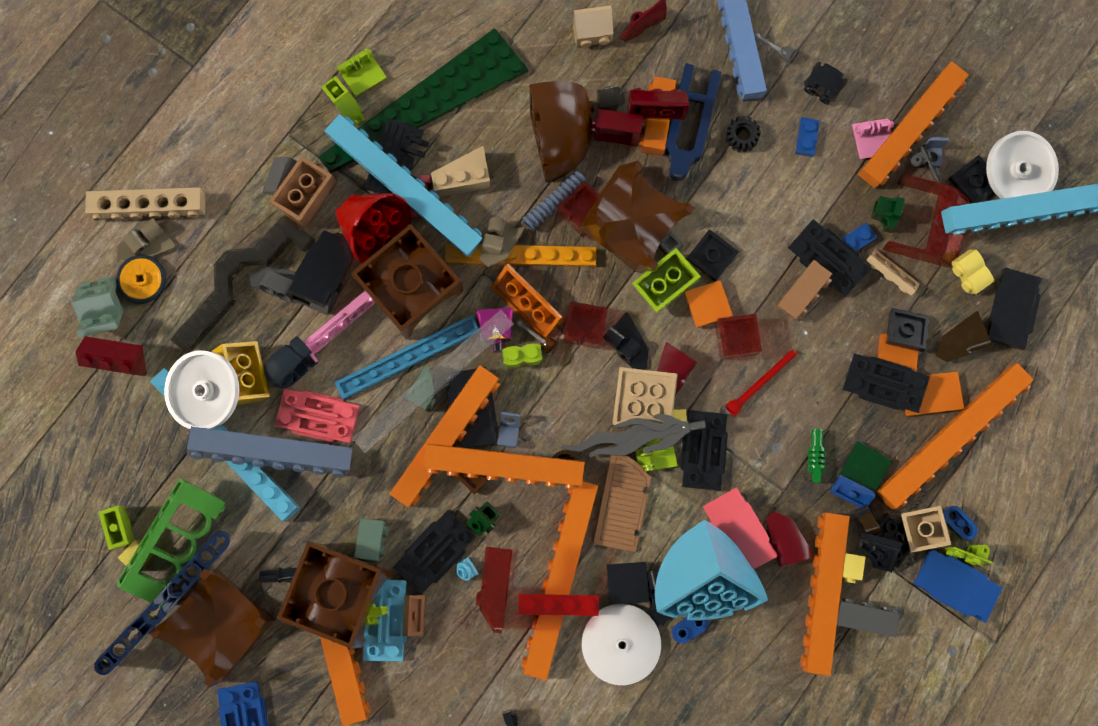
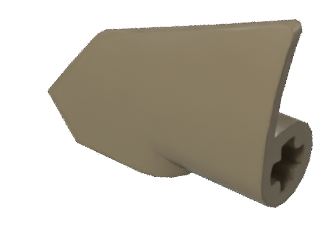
(147, 240)
(499, 241)

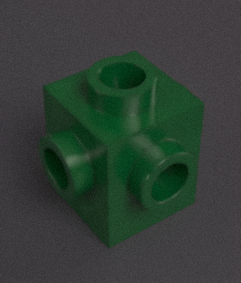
(483, 519)

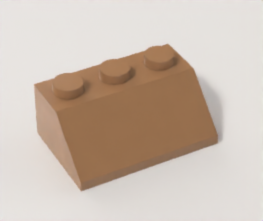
(303, 191)

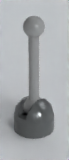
(786, 53)

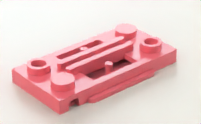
(317, 416)
(742, 526)

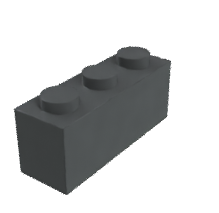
(867, 618)

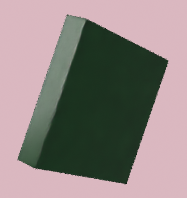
(865, 466)

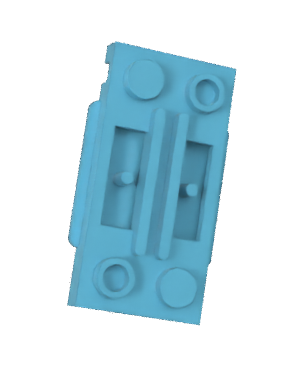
(386, 639)

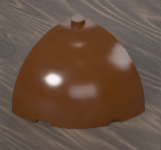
(560, 125)

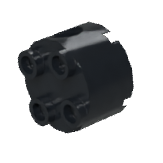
(825, 82)

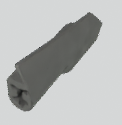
(277, 283)

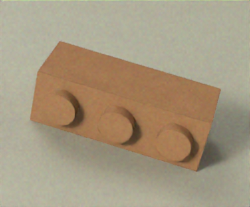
(805, 290)

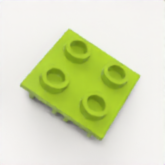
(361, 72)
(656, 459)
(973, 555)

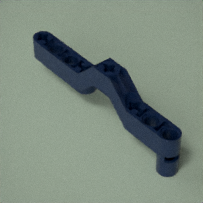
(144, 621)

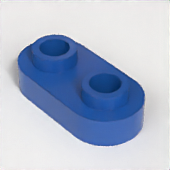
(959, 522)
(690, 629)

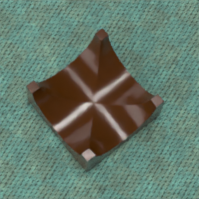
(632, 218)
(407, 279)
(332, 595)
(215, 626)

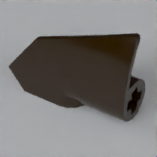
(964, 339)

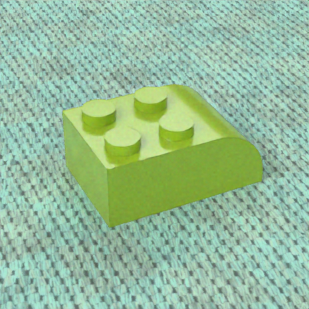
(667, 282)

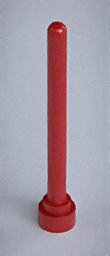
(734, 407)

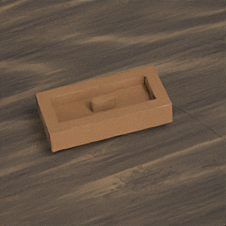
(413, 615)

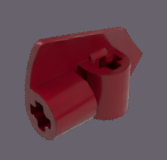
(641, 21)
(676, 362)
(787, 540)

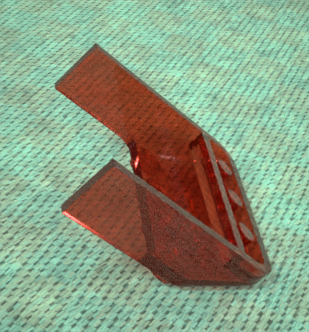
(940, 247)
(494, 588)

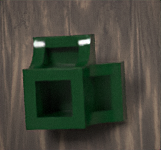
(888, 212)

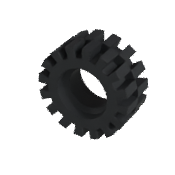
(743, 124)

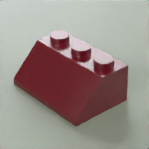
(658, 103)
(111, 356)

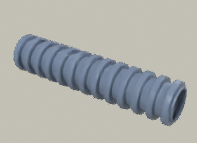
(550, 204)

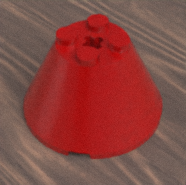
(372, 221)

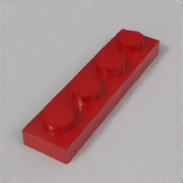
(558, 604)

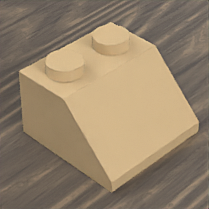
(593, 26)
(926, 529)

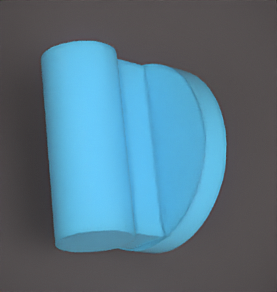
(466, 569)

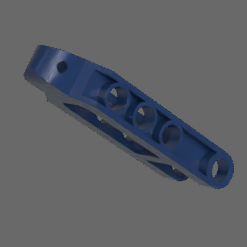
(683, 159)

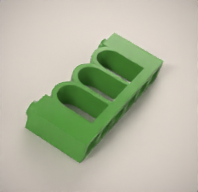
(184, 492)

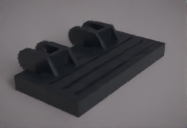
(397, 141)

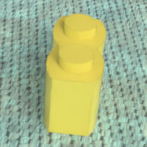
(972, 271)

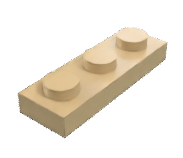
(892, 272)

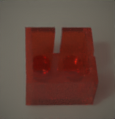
(584, 198)
(585, 324)
(738, 336)

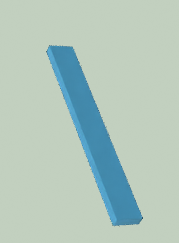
(406, 357)

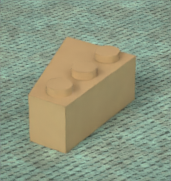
(462, 175)

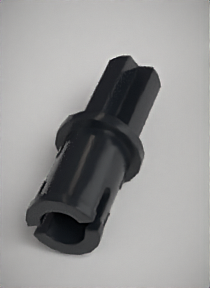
(277, 575)

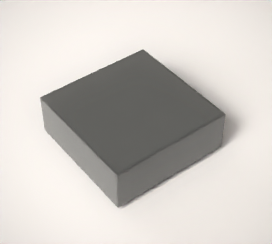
(669, 243)

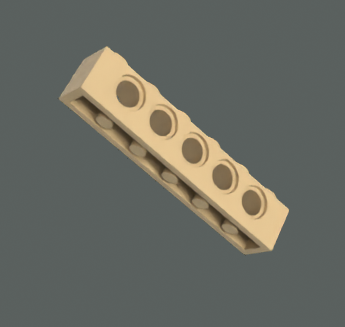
(97, 201)

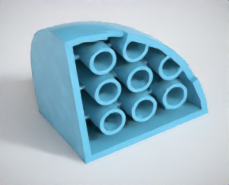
(706, 577)

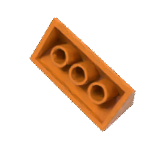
(526, 302)

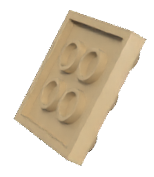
(644, 395)

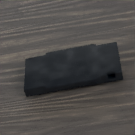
(831, 253)
(322, 269)
(1014, 309)
(886, 383)
(483, 429)
(704, 452)
(434, 552)

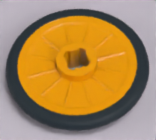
(153, 275)

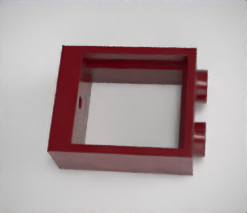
(617, 127)

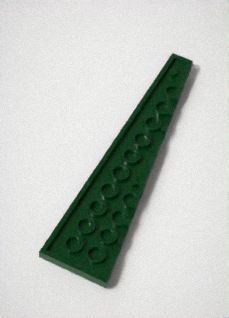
(464, 77)

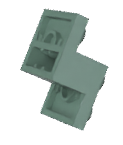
(97, 306)

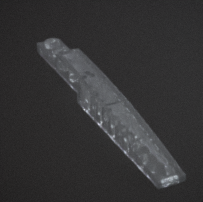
(433, 381)

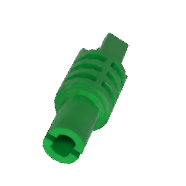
(816, 455)

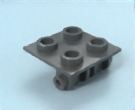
(924, 157)

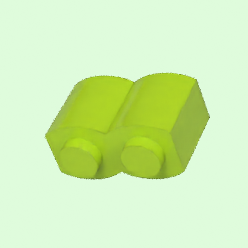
(527, 355)

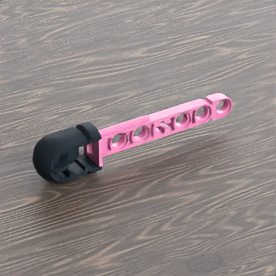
(292, 360)

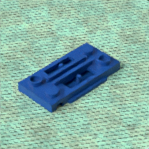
(957, 585)
(242, 705)

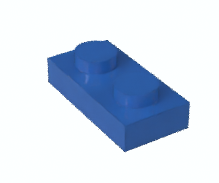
(807, 137)
(860, 237)
(852, 491)

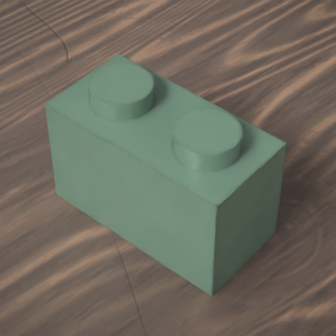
(370, 539)

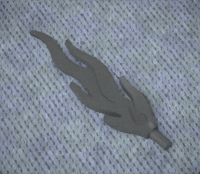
(644, 432)

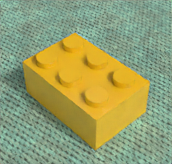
(249, 369)

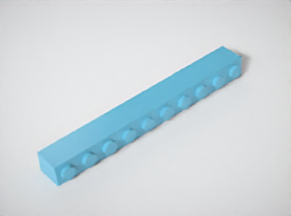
(399, 182)
(1020, 209)
(255, 477)

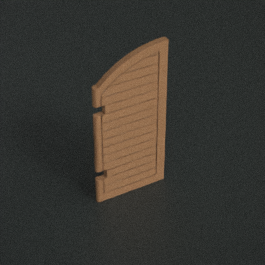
(622, 504)

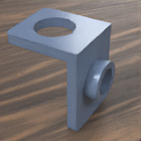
(934, 145)
(508, 430)

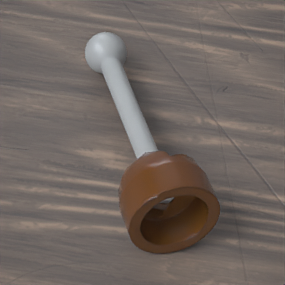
(547, 343)

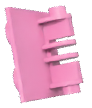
(871, 136)

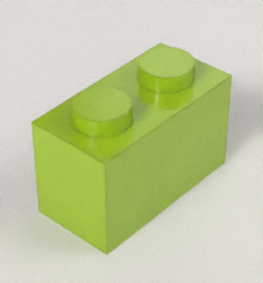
(116, 527)

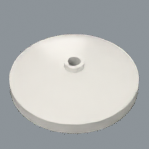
(1022, 165)
(201, 390)
(602, 638)

